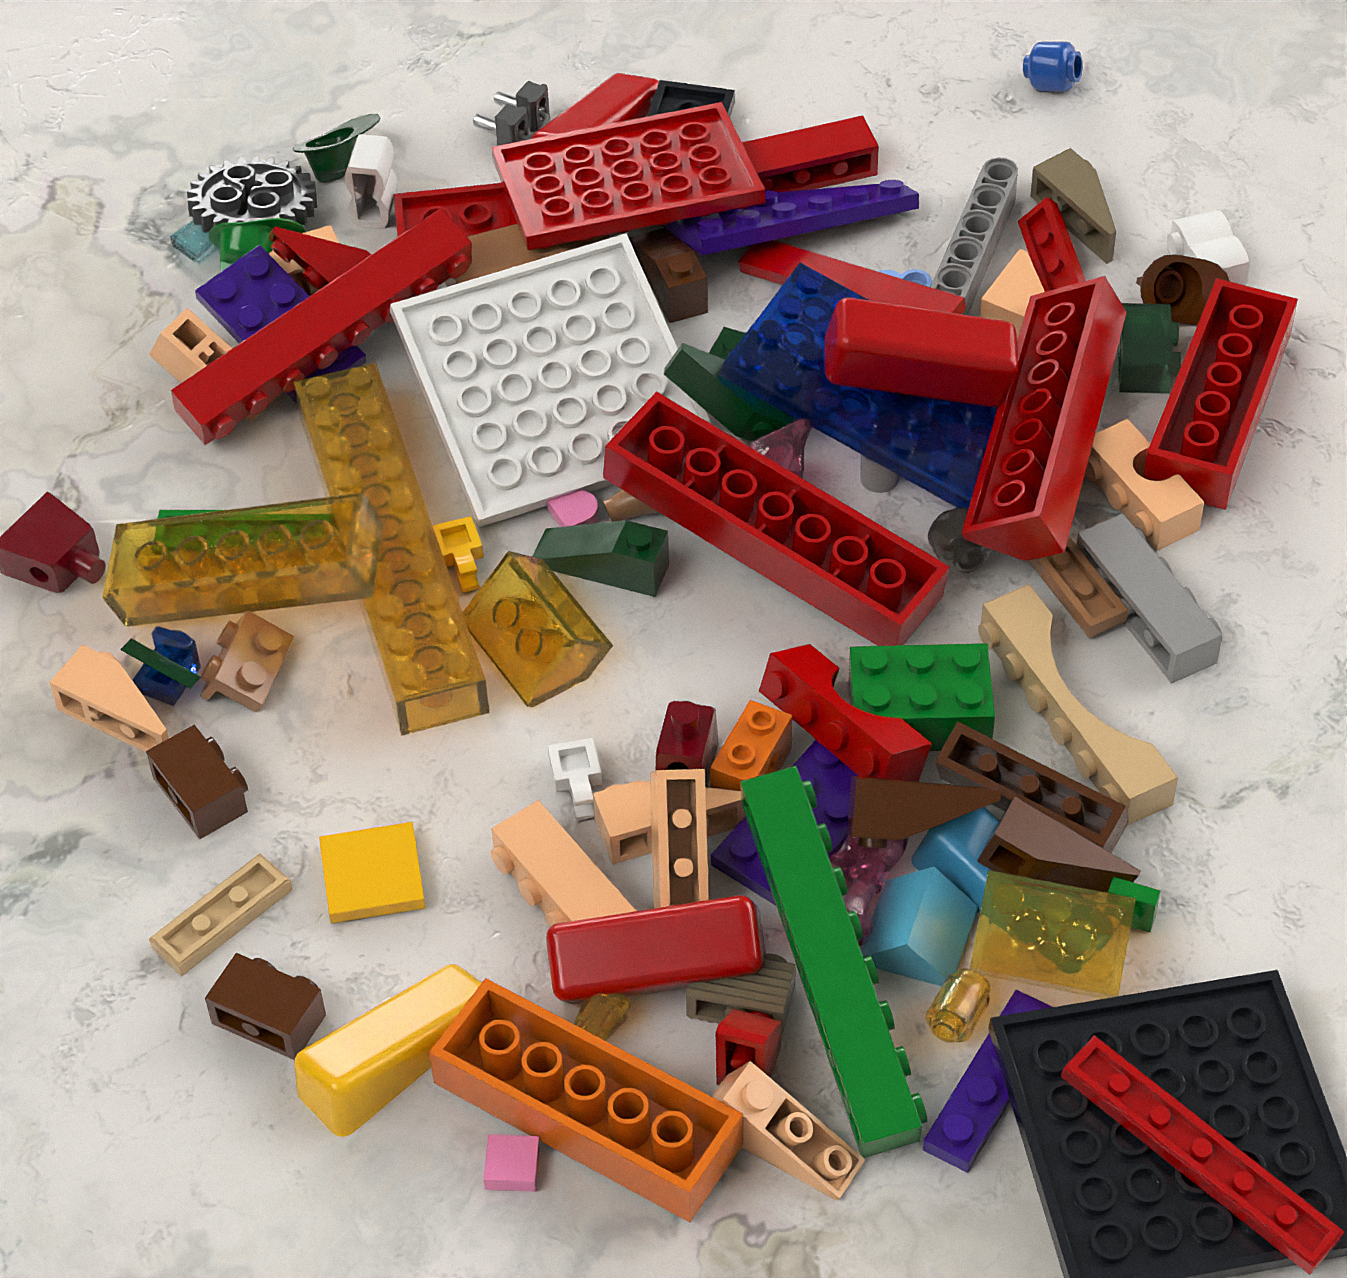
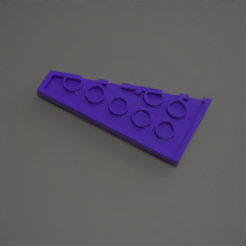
(793, 214)

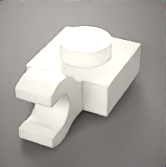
(576, 769)

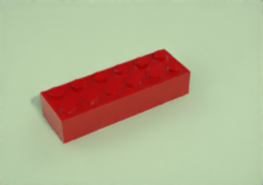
(1221, 390)

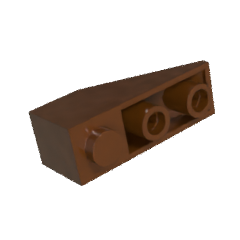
(1045, 850)

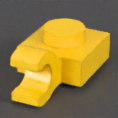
(461, 548)

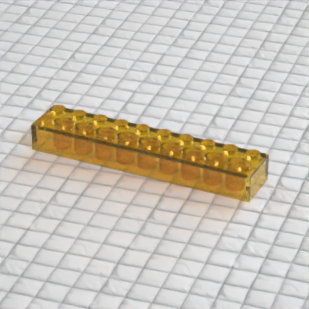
(414, 606)

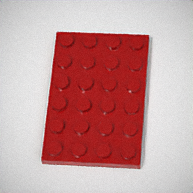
(627, 176)

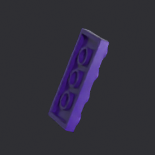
(254, 295)
(831, 784)

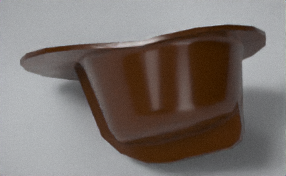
(1182, 283)

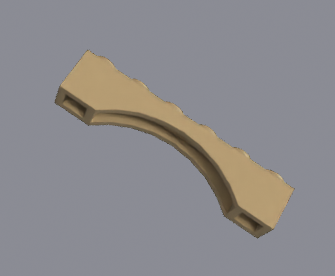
(1117, 764)

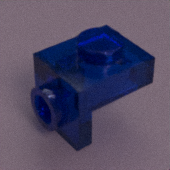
(176, 647)

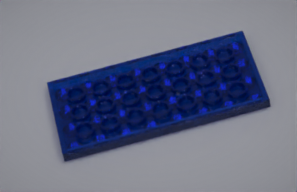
(916, 437)

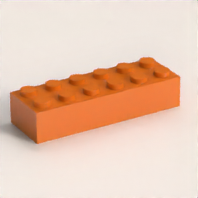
(588, 1099)

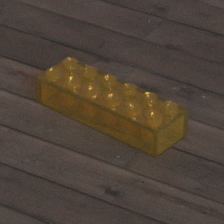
(244, 560)

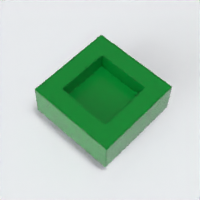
(1146, 901)

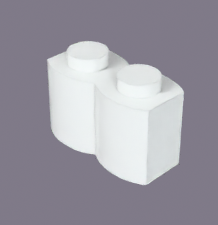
(371, 181)
(1212, 239)

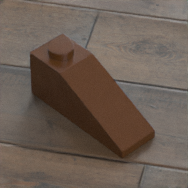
(672, 274)
(902, 808)

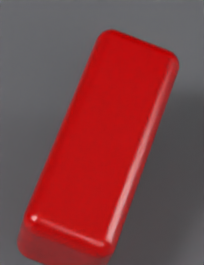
(613, 101)
(921, 352)
(655, 949)

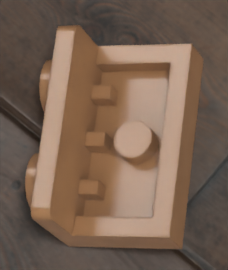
(247, 661)

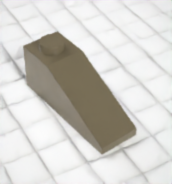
(1081, 200)

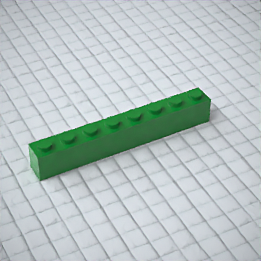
(831, 964)

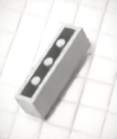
(1160, 609)

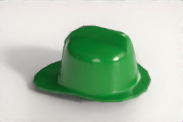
(239, 238)

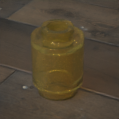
(959, 1006)

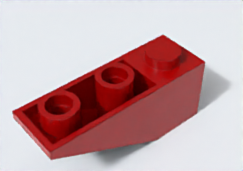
(319, 257)

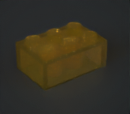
(1052, 935)

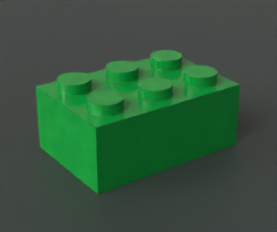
(925, 686)

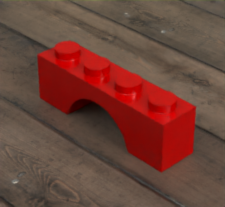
(871, 745)

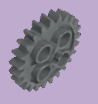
(251, 193)

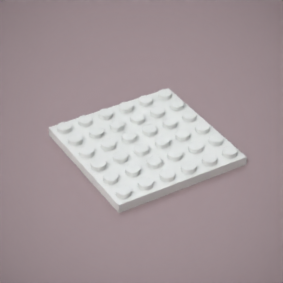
(539, 371)

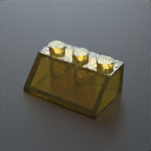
(534, 629)

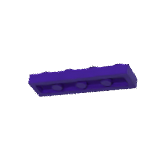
(976, 1101)

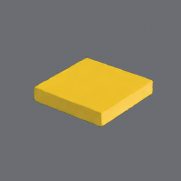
(371, 872)

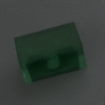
(1146, 349)

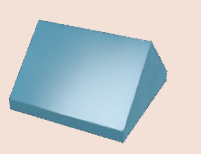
(920, 926)

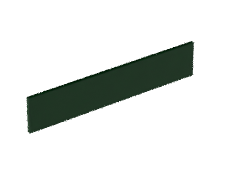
(160, 663)

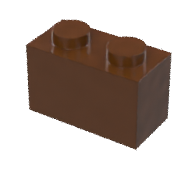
(198, 780)
(266, 1005)

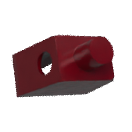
(50, 547)
(688, 737)

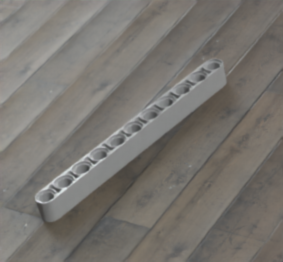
(965, 263)

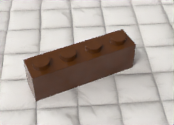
(982, 762)

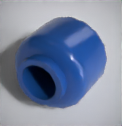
(1053, 66)

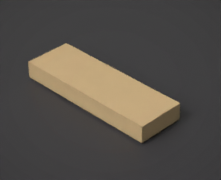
(220, 914)

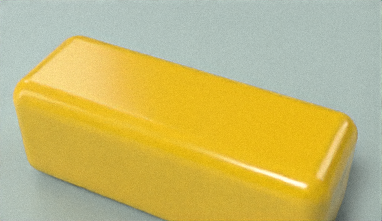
(380, 1052)

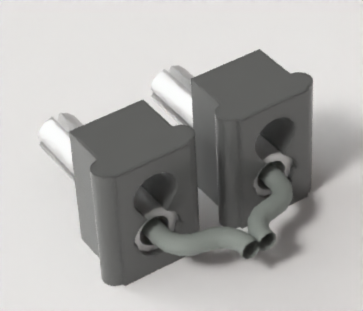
(518, 114)

